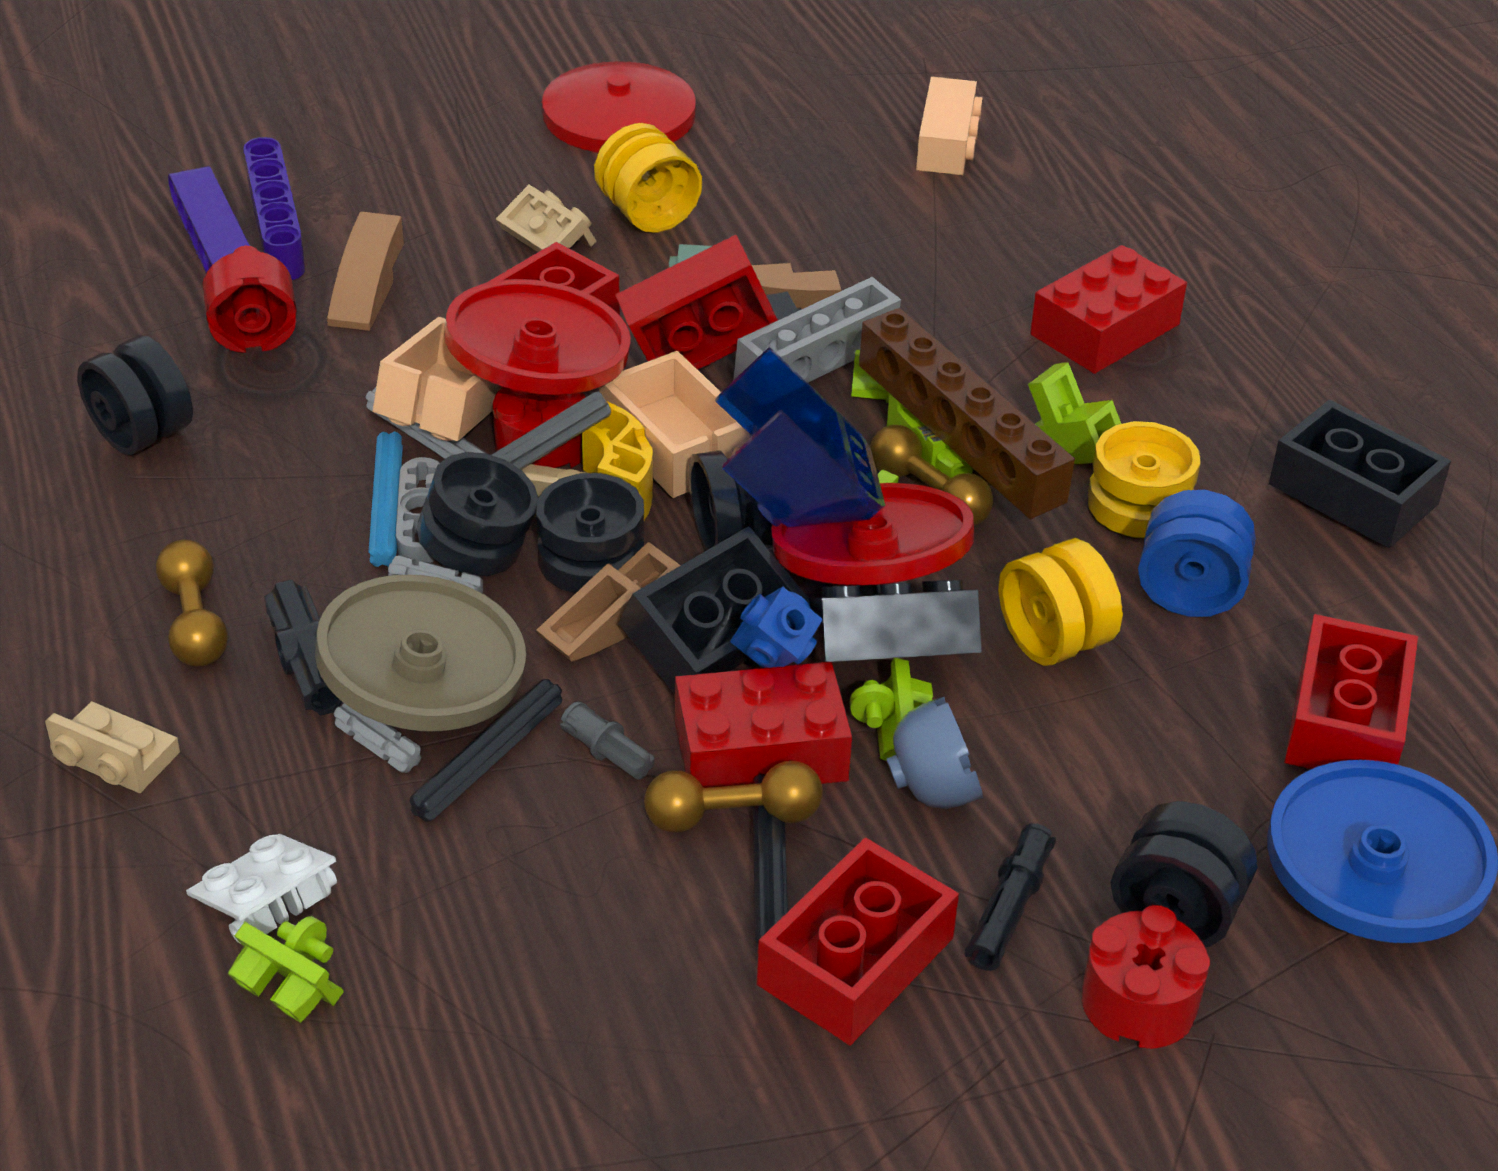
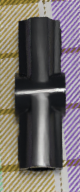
(295, 634)

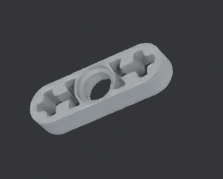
(410, 498)

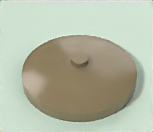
(420, 652)

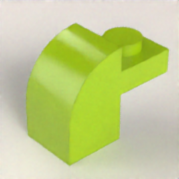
(1066, 416)

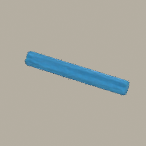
(385, 498)

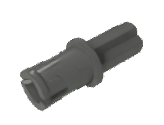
(606, 740)

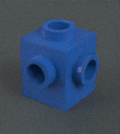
(777, 629)

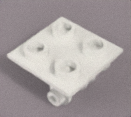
(266, 882)

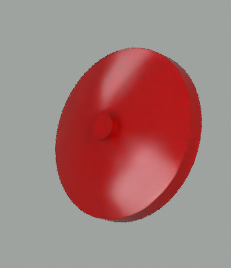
(606, 96)
(537, 336)
(907, 539)

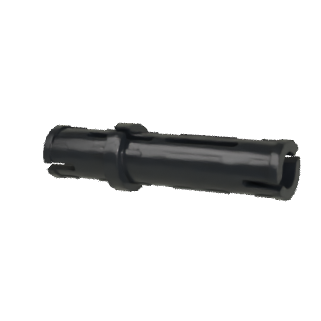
(1019, 878)

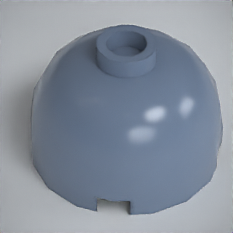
(933, 757)

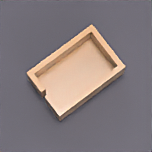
(431, 388)
(677, 414)

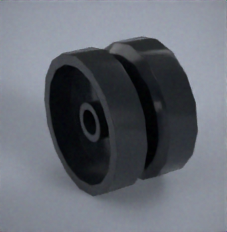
(135, 394)
(720, 503)
(477, 513)
(585, 526)
(1188, 863)

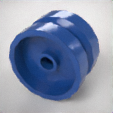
(1197, 553)

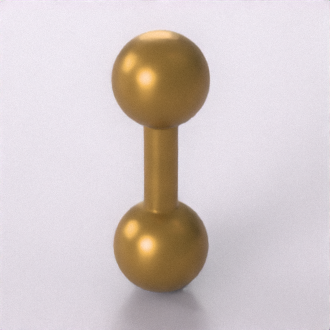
(900, 453)
(196, 634)
(678, 800)

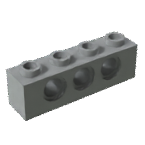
(820, 334)

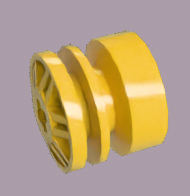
(648, 177)

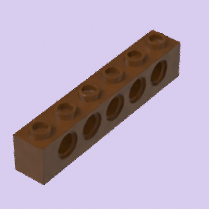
(966, 413)

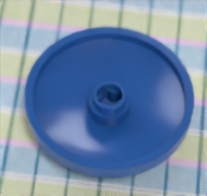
(1382, 851)

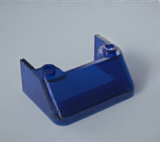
(801, 452)

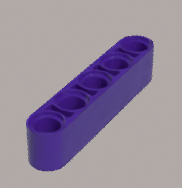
(274, 204)
(205, 214)

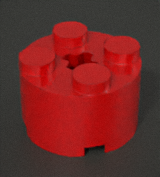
(249, 300)
(521, 412)
(1144, 977)

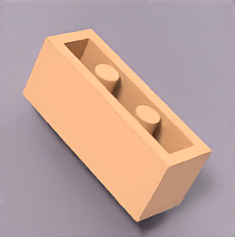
(949, 126)

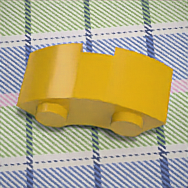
(620, 450)

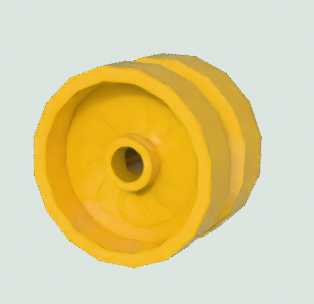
(1136, 470)
(1060, 601)

